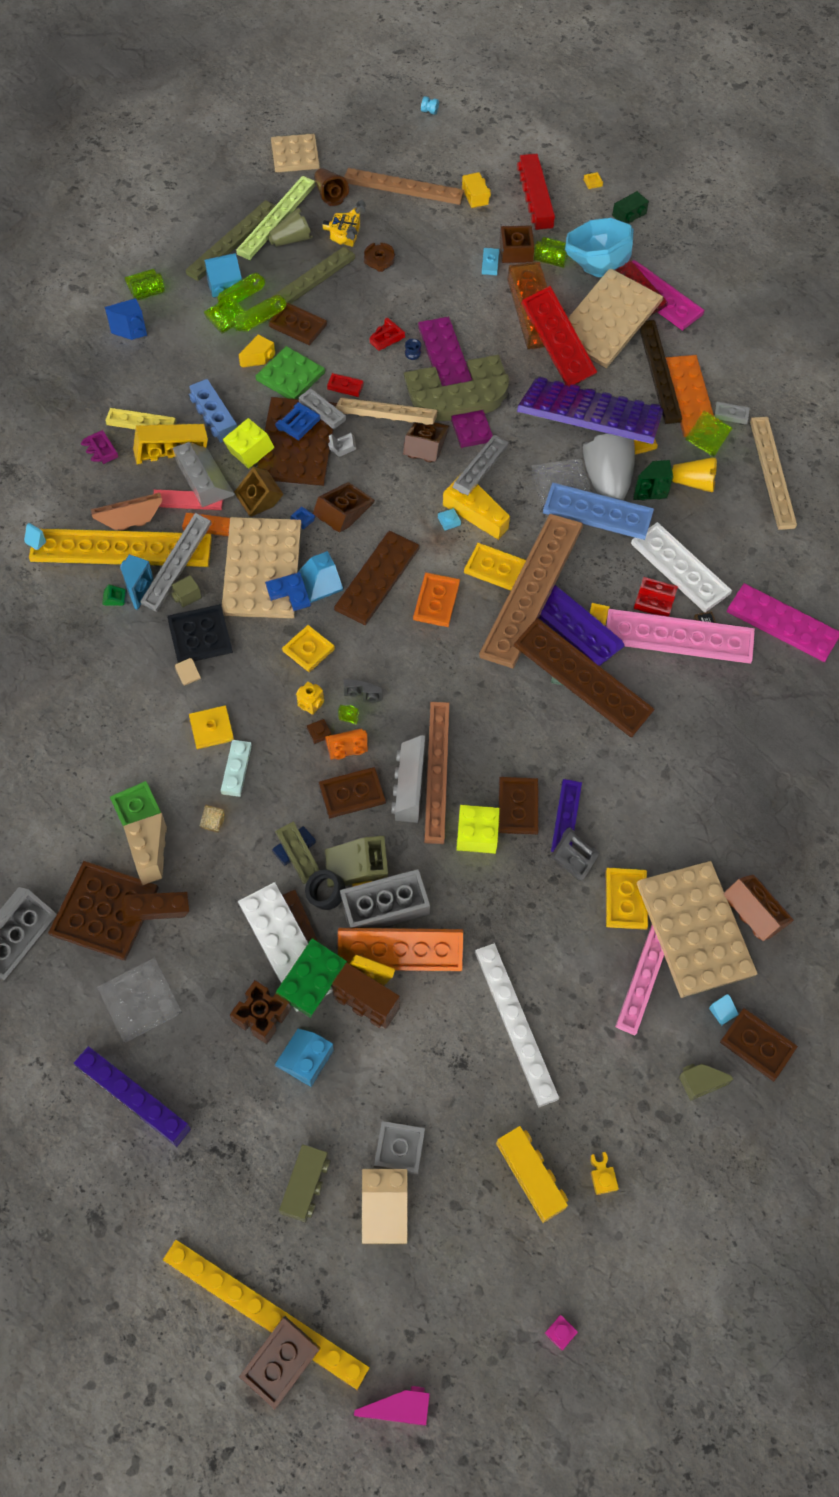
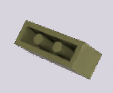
(305, 1183)

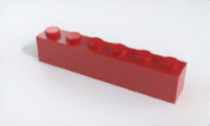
(536, 192)

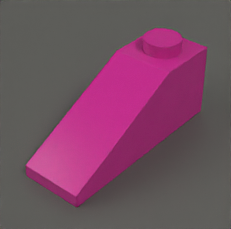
(402, 1407)

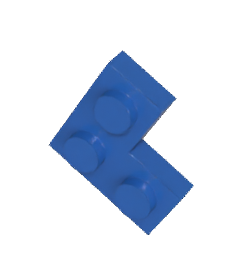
(289, 586)

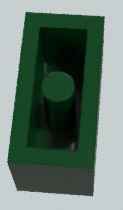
(630, 208)

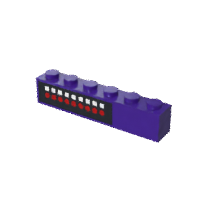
(132, 1096)

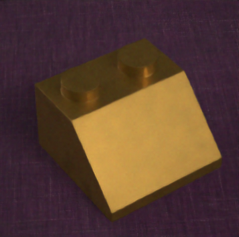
(258, 491)

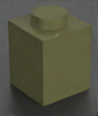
(186, 591)

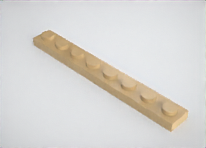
(773, 473)

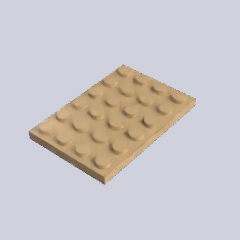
(612, 315)
(256, 554)
(696, 929)

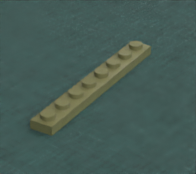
(230, 240)
(315, 275)

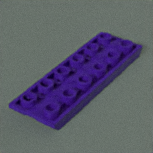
(579, 627)

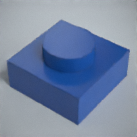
(303, 515)

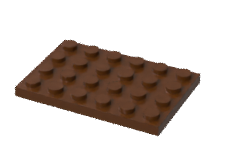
(293, 459)

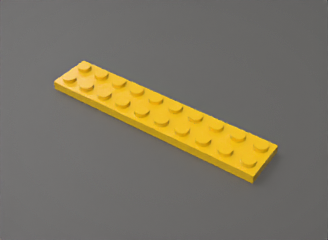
(114, 547)

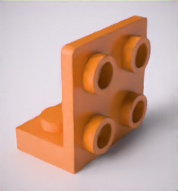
(347, 744)

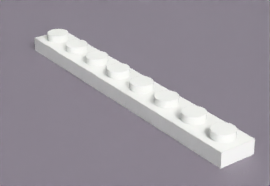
(517, 1025)

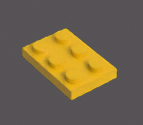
(494, 566)
(623, 899)

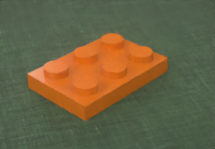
(436, 599)

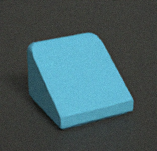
(34, 537)
(724, 1009)

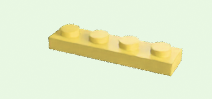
(130, 419)

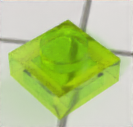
(348, 714)

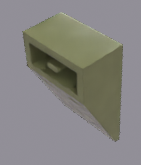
(358, 860)

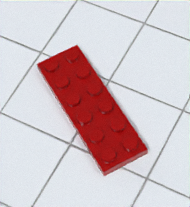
(559, 337)

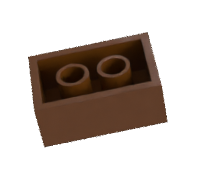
(365, 996)

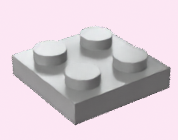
(399, 1147)

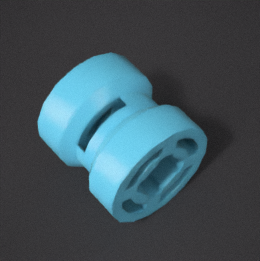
(429, 105)

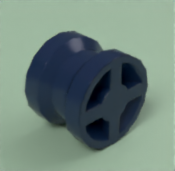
(412, 349)

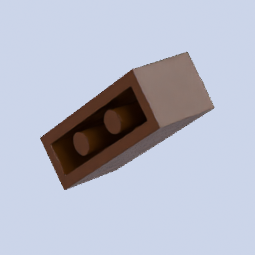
(155, 906)

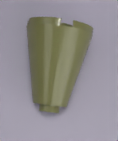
(290, 230)

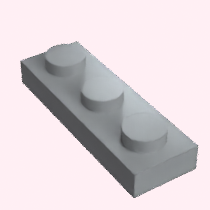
(327, 411)

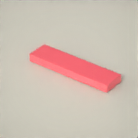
(184, 500)

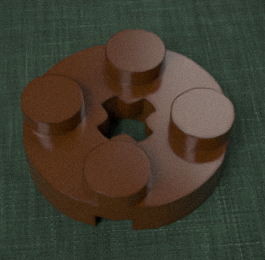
(379, 263)

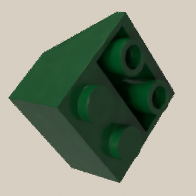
(654, 481)

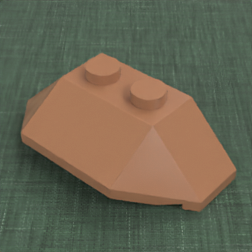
(128, 512)

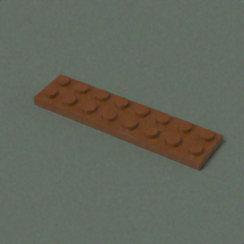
(584, 677)

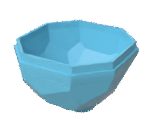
(600, 245)

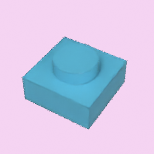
(449, 519)

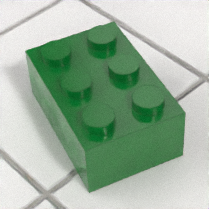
(311, 977)

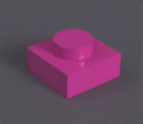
(561, 1332)

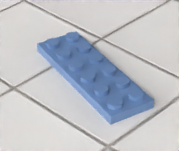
(598, 511)

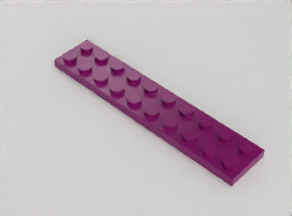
(451, 367)

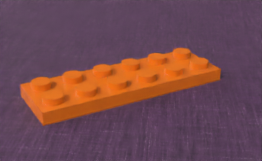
(689, 389)
(404, 947)

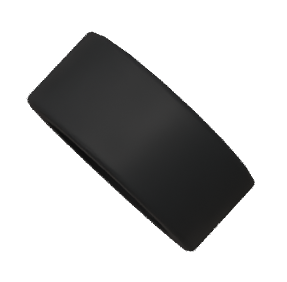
(313, 884)

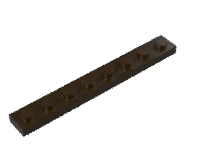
(660, 372)

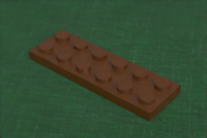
(376, 577)

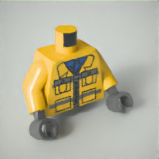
(345, 226)

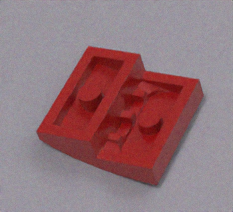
(655, 597)

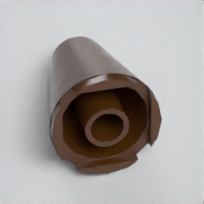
(331, 186)

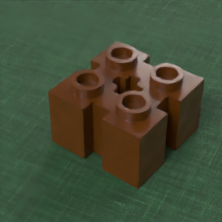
(259, 999)

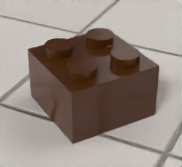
(516, 244)

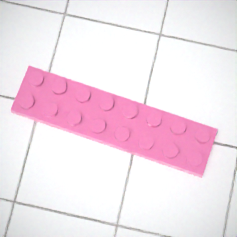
(682, 636)

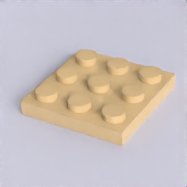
(295, 153)

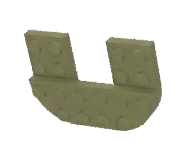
(483, 393)

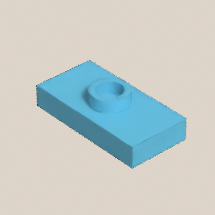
(490, 261)

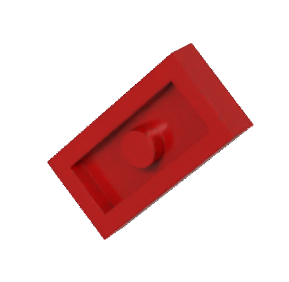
(345, 385)

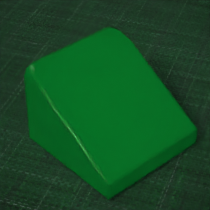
(113, 596)

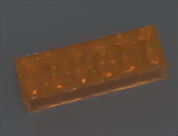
(523, 282)

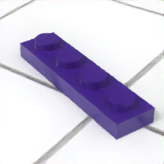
(566, 810)

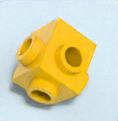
(310, 697)

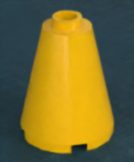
(696, 474)

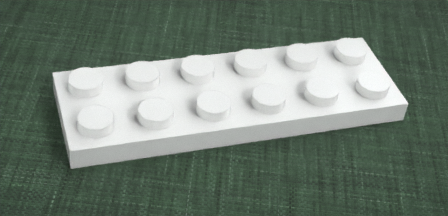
(682, 567)
(275, 929)

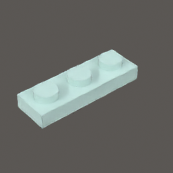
(236, 768)

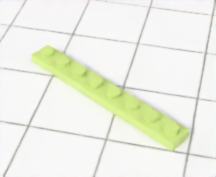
(284, 208)

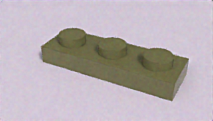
(297, 851)

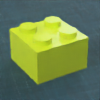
(248, 443)
(478, 829)

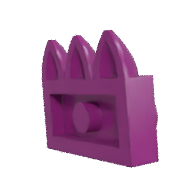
(100, 447)

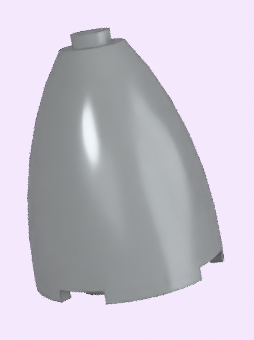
(610, 464)

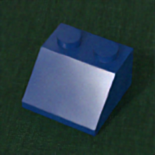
(126, 319)

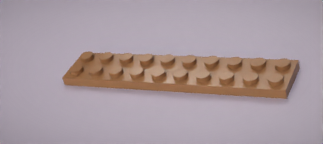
(531, 589)

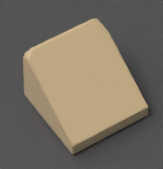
(187, 671)

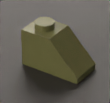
(702, 1080)

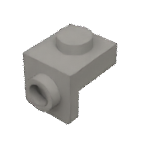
(343, 444)

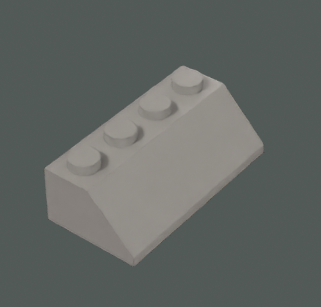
(202, 473)
(409, 780)
(386, 901)
(21, 924)

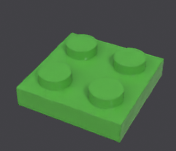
(135, 804)

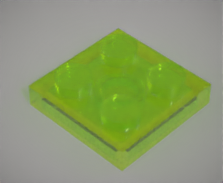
(709, 433)

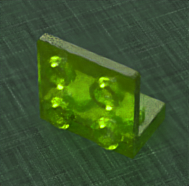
(551, 252)
(145, 284)

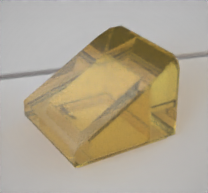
(212, 818)

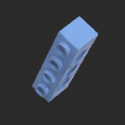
(212, 409)

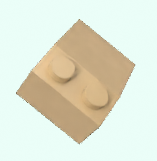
(384, 1206)

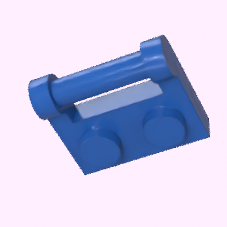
(301, 424)

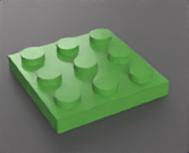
(290, 373)

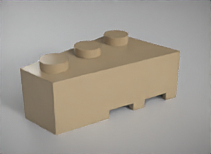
(147, 846)

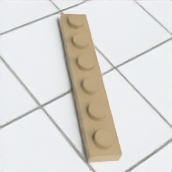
(388, 411)

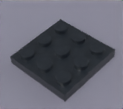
(200, 634)

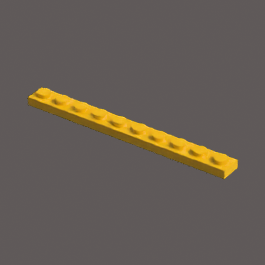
(261, 1310)

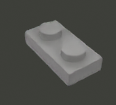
(731, 413)

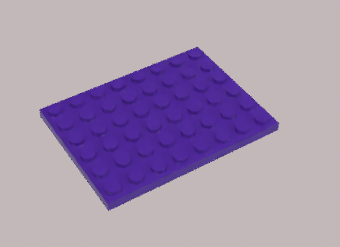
(592, 410)

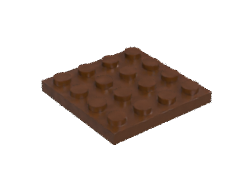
(93, 911)

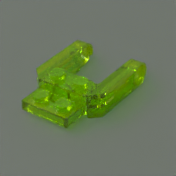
(230, 314)

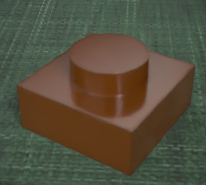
(318, 731)

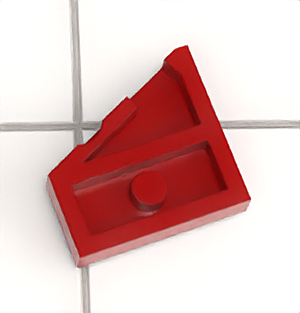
(386, 335)

